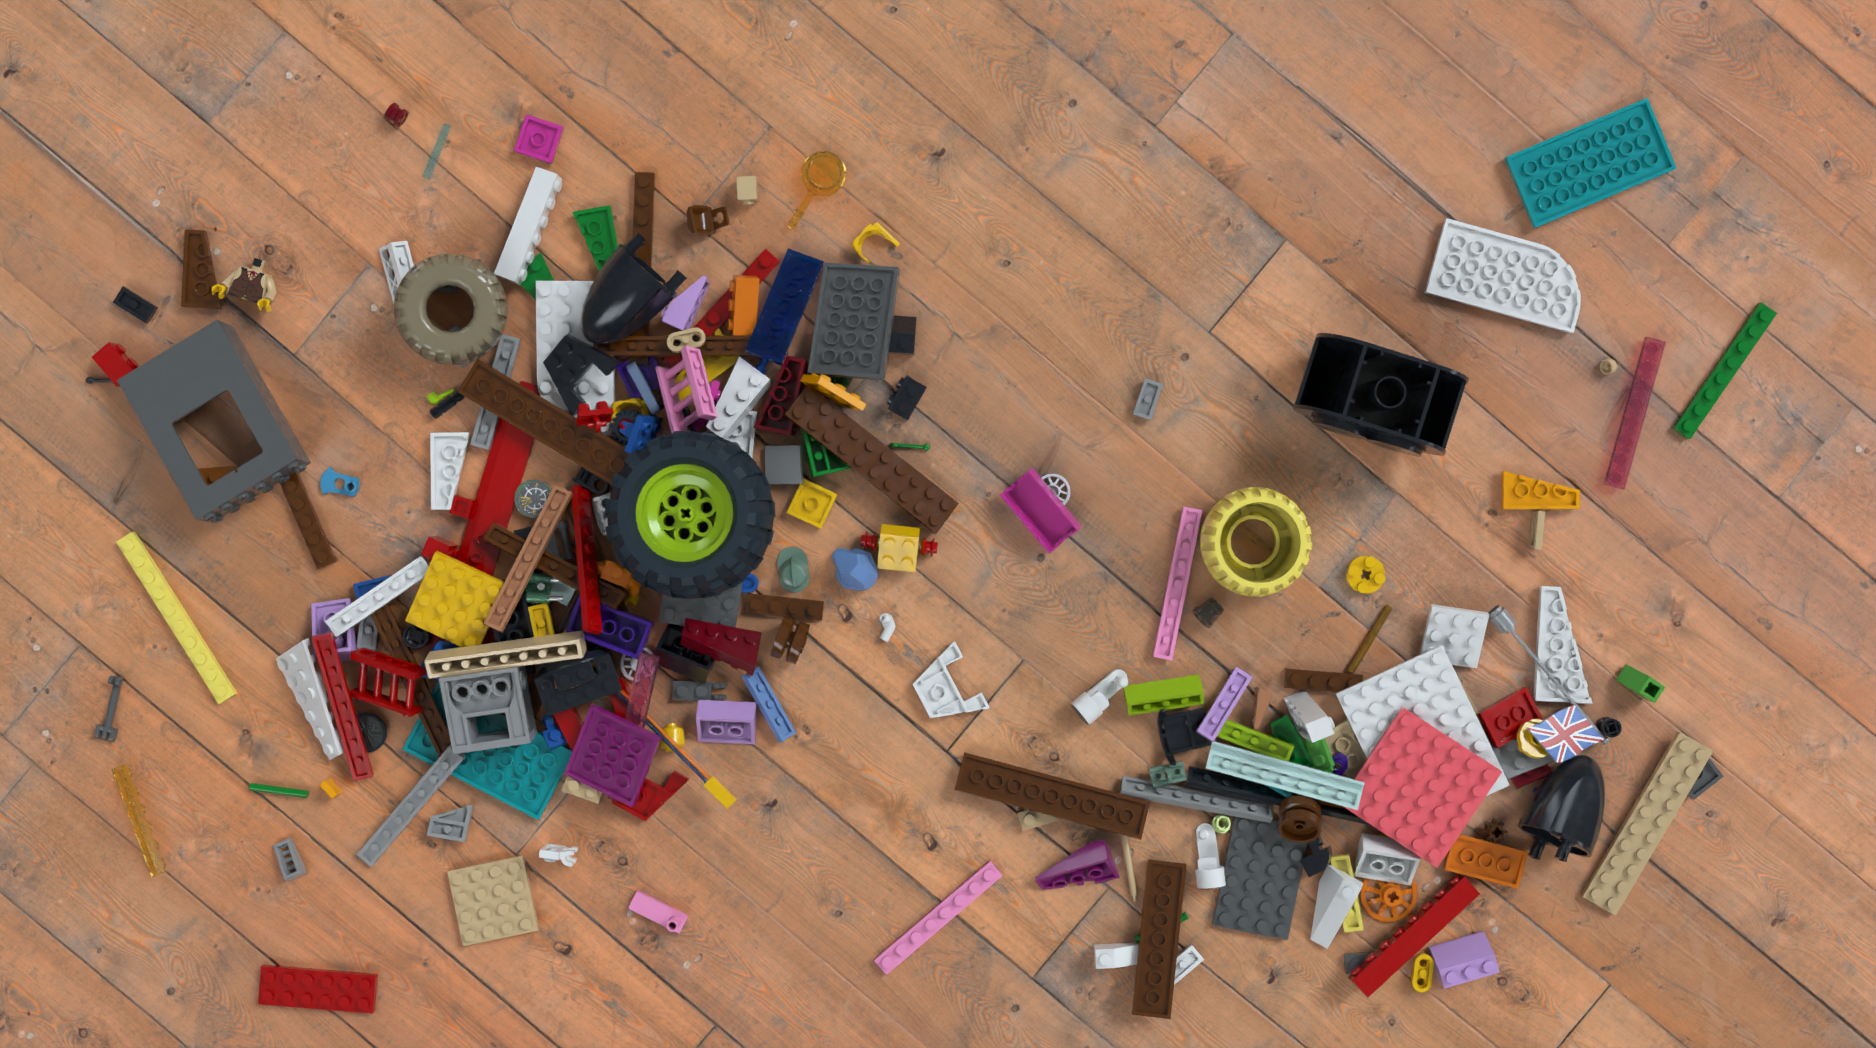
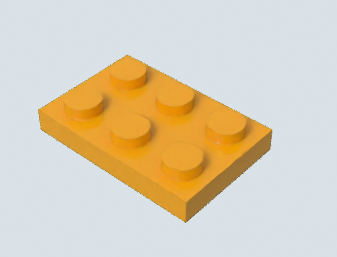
(833, 391)

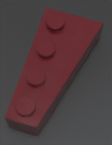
(723, 643)

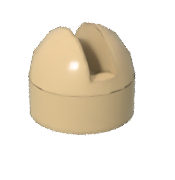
(1604, 369)

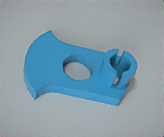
(328, 483)

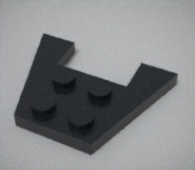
(570, 363)

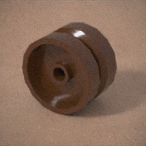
(790, 640)
(1299, 819)

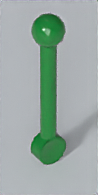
(926, 447)

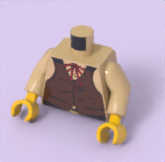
(249, 285)

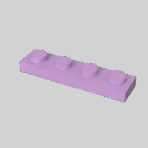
(1224, 704)

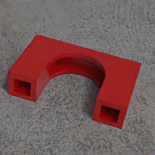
(571, 722)

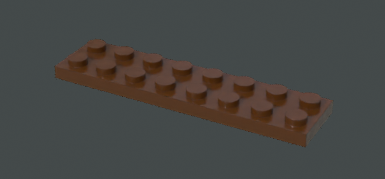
(1159, 939)

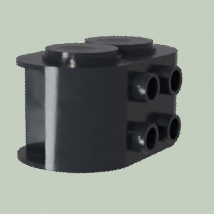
(1379, 395)

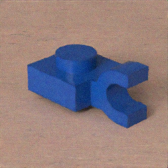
(552, 735)

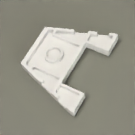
(939, 691)

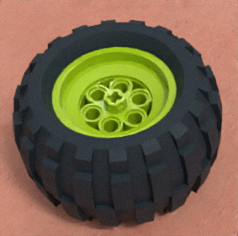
(737, 524)

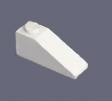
(1115, 955)

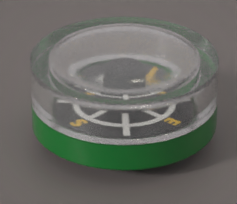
(531, 497)

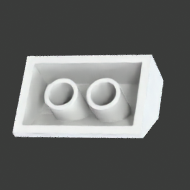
(1385, 860)

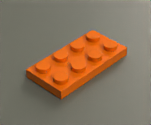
(1486, 861)

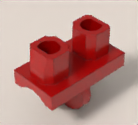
(594, 418)

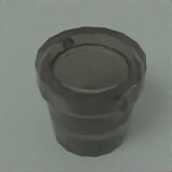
(1208, 612)

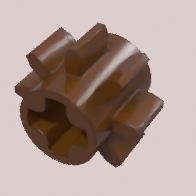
(1497, 834)

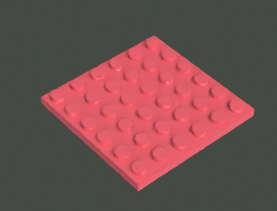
(1422, 786)

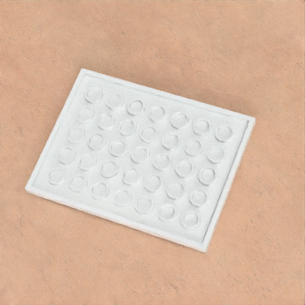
(1427, 689)

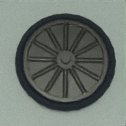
(373, 730)

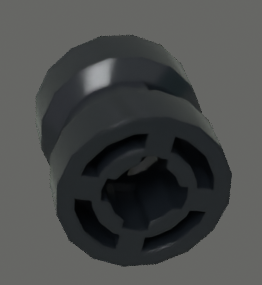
(1604, 726)

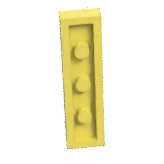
(1353, 920)

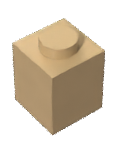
(747, 190)

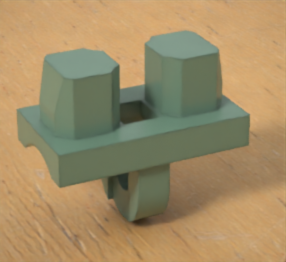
(1174, 773)

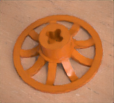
(1389, 895)

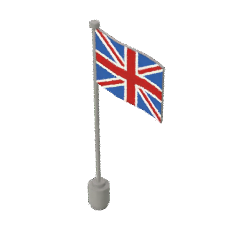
(1566, 730)

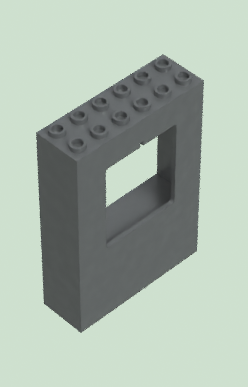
(191, 377)

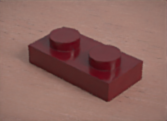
(1531, 776)

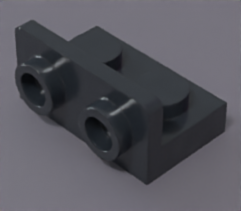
(906, 397)

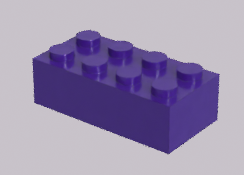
(620, 630)

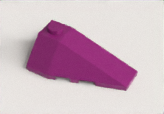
(1089, 863)

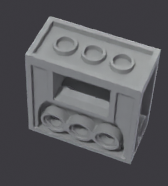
(486, 694)

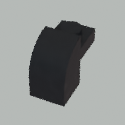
(1319, 859)

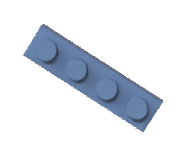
(769, 705)

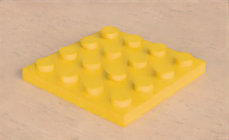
(454, 601)

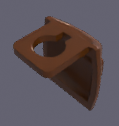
(701, 219)

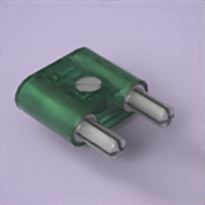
(539, 589)

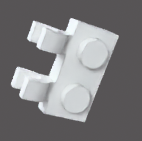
(554, 852)

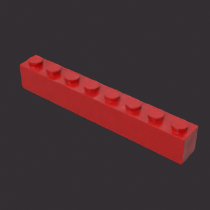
(1413, 935)

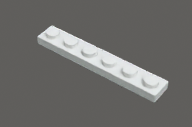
(378, 596)

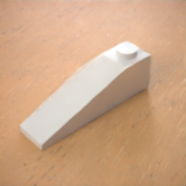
(1334, 900)

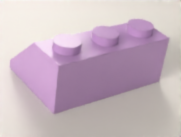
(726, 722)
(1463, 959)

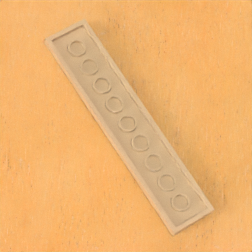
(1646, 823)

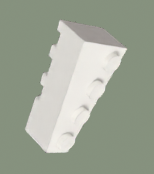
(738, 398)
(1308, 717)

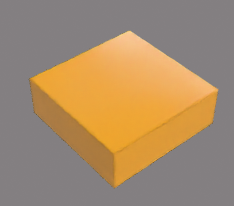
(331, 788)

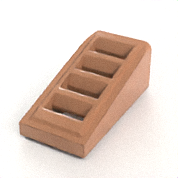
(1261, 703)

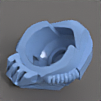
(855, 568)

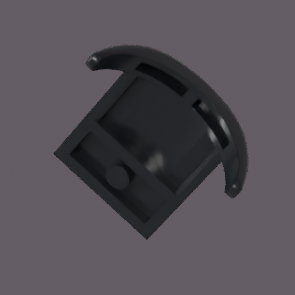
(1179, 732)

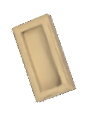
(1536, 530)

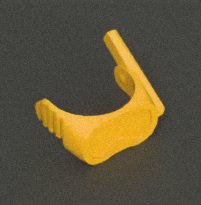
(875, 229)
(637, 402)

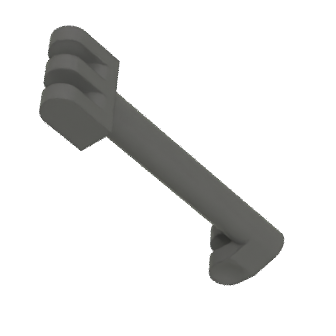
(107, 727)

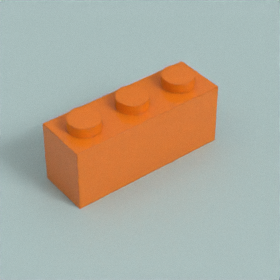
(743, 305)

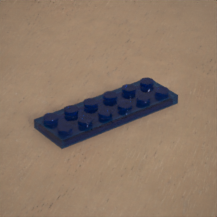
(784, 307)

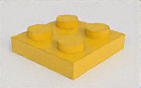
(812, 503)

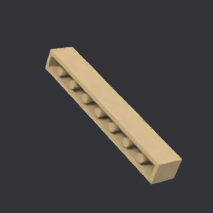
(505, 654)

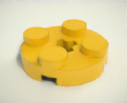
(1376, 575)
(1526, 743)

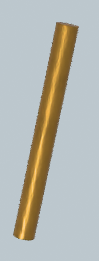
(1369, 639)

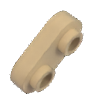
(685, 338)

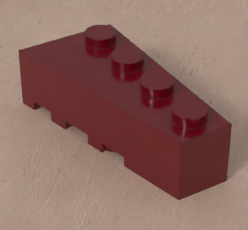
(782, 396)

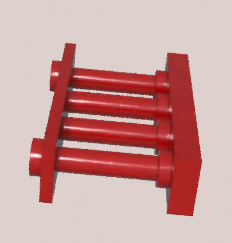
(397, 668)

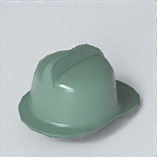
(793, 569)

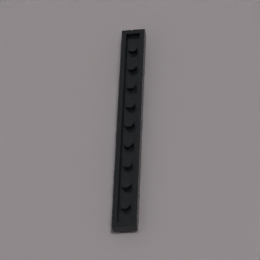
(1252, 790)

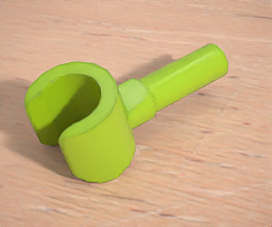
(434, 399)

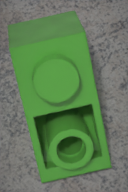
(1640, 683)

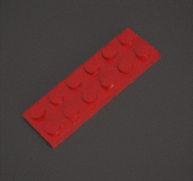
(317, 989)

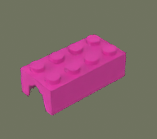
(1040, 510)

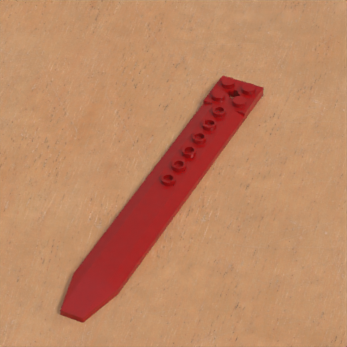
(495, 495)

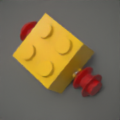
(898, 547)

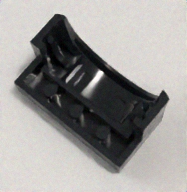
(573, 673)

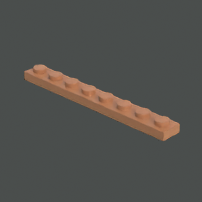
(528, 558)

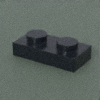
(135, 305)

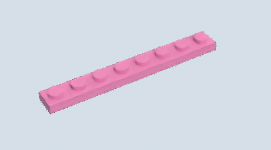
(1177, 583)
(938, 917)

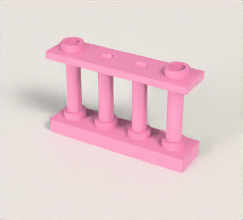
(699, 386)

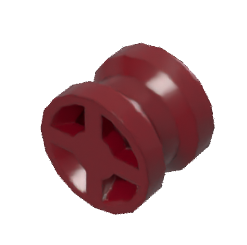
(396, 114)

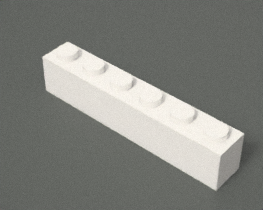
(528, 226)

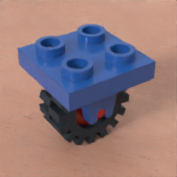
(635, 429)

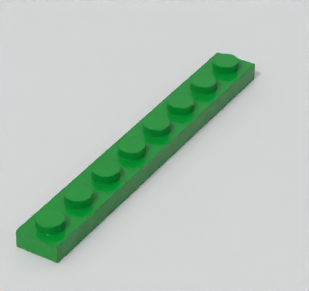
(1724, 370)

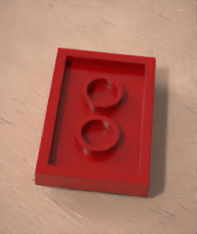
(1507, 715)

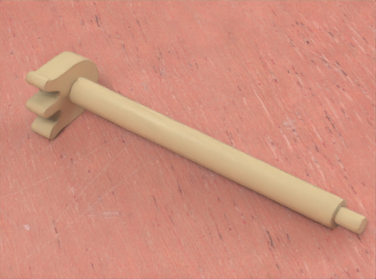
(1129, 867)

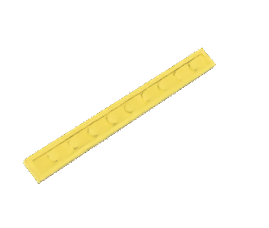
(176, 617)

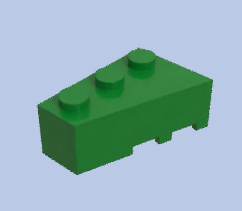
(819, 459)

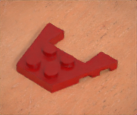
(653, 796)

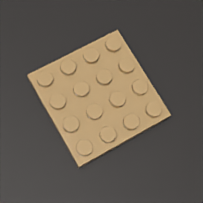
(493, 900)

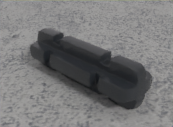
(446, 404)

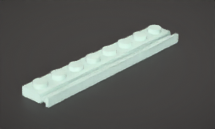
(1285, 775)

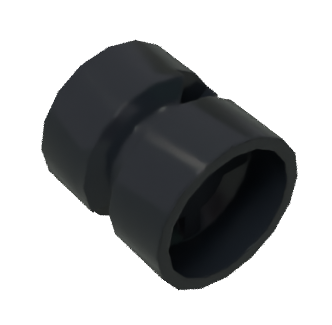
(416, 637)

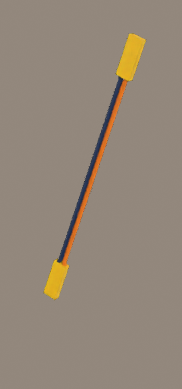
(712, 784)

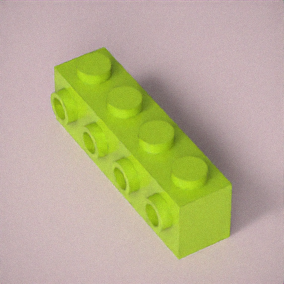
(1163, 694)

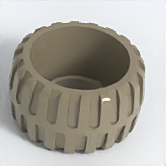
(458, 346)

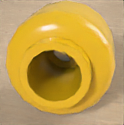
(676, 734)

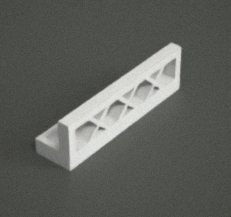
(399, 261)

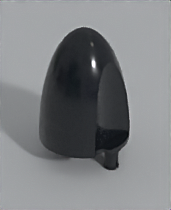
(625, 295)
(1567, 809)

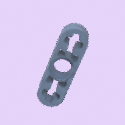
(644, 388)

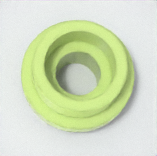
(1226, 823)

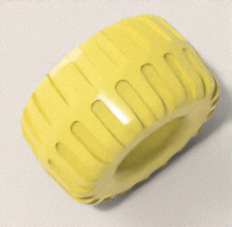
(1290, 548)

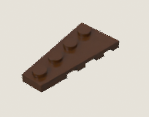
(198, 272)

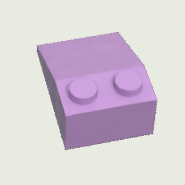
(684, 308)
(323, 611)

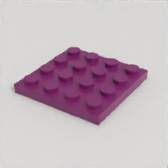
(612, 755)

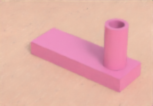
(658, 912)

